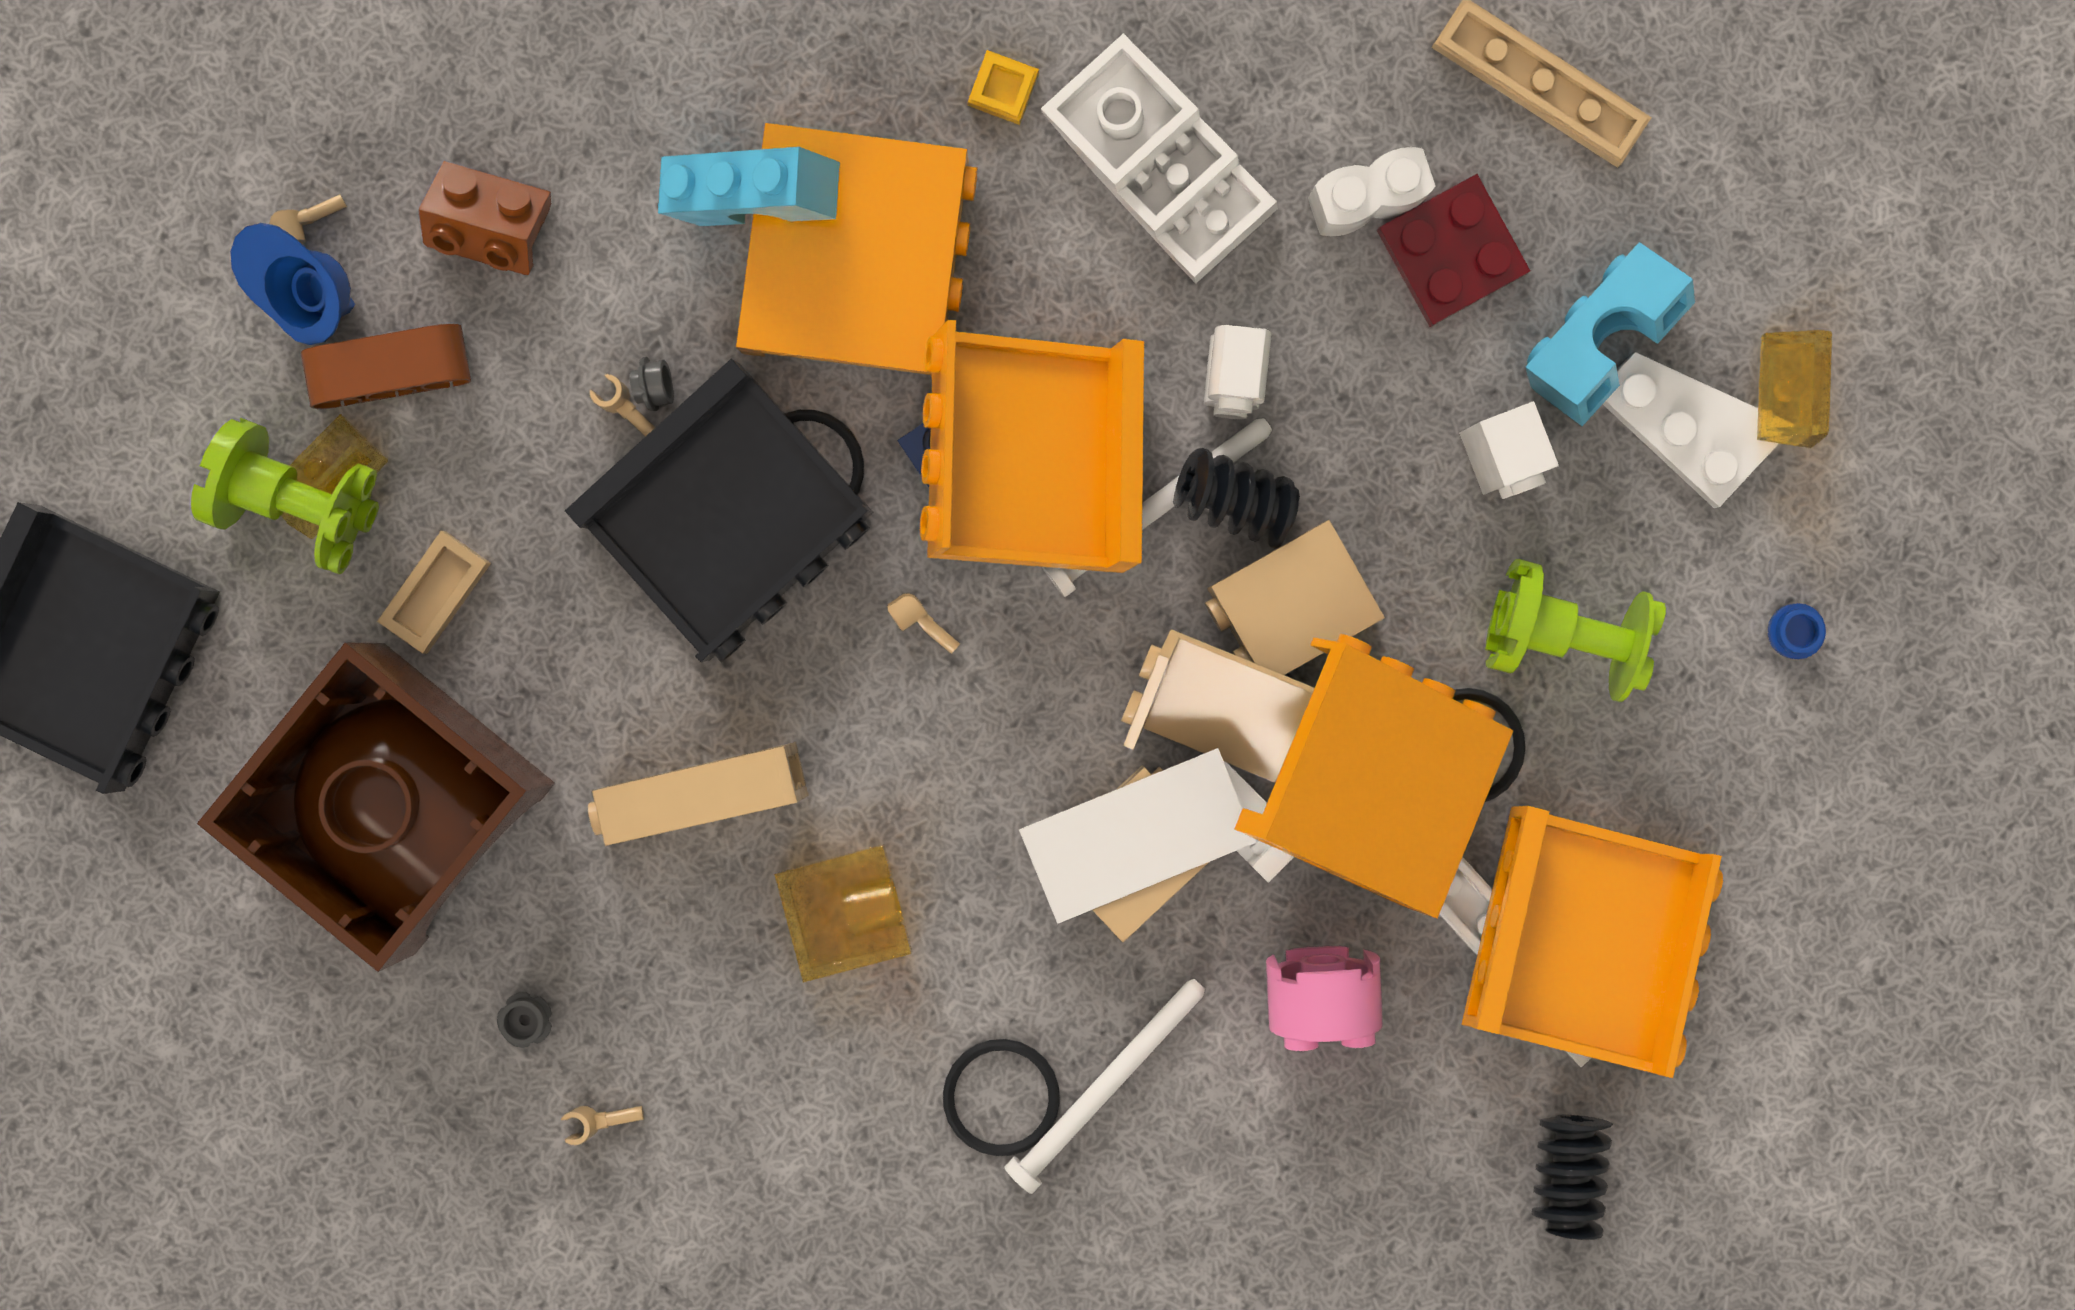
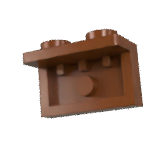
(483, 217)

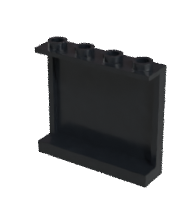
(722, 512)
(91, 644)

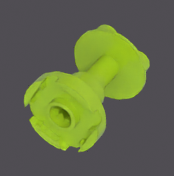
(248, 480)
(1552, 626)

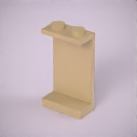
(1217, 702)

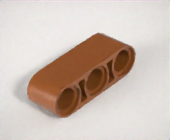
(385, 363)

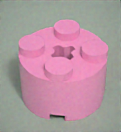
(1324, 997)

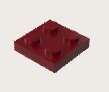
(1453, 250)

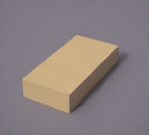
(434, 592)

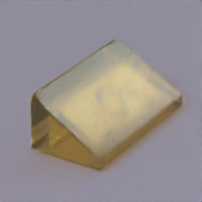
(1795, 387)
(328, 461)

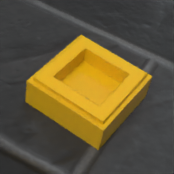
(1003, 87)

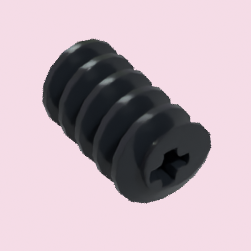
(1238, 494)
(1574, 1176)

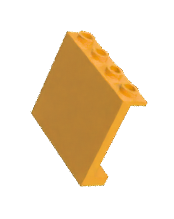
(874, 276)
(1033, 452)
(1382, 778)
(1593, 941)

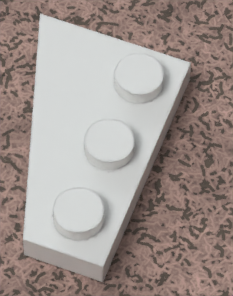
(1689, 426)

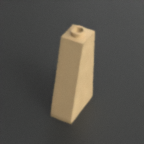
(698, 794)

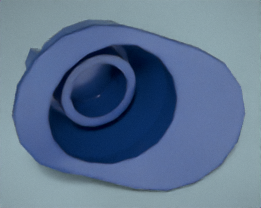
(293, 285)

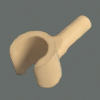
(293, 220)
(621, 404)
(909, 610)
(594, 1121)

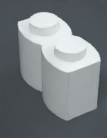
(1385, 190)
(1237, 370)

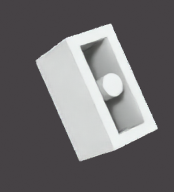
(1510, 451)

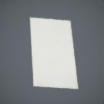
(1136, 836)

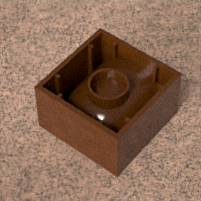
(373, 801)

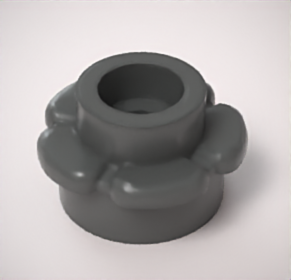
(652, 384)
(510, 1023)

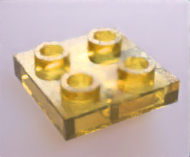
(843, 913)

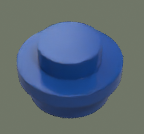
(1796, 631)

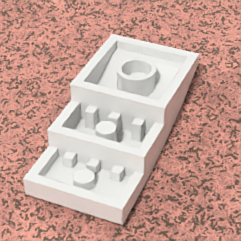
(1159, 158)

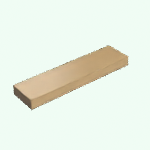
(1541, 82)

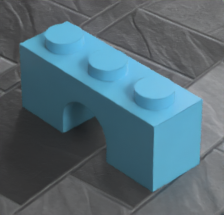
(768, 182)
(1635, 294)

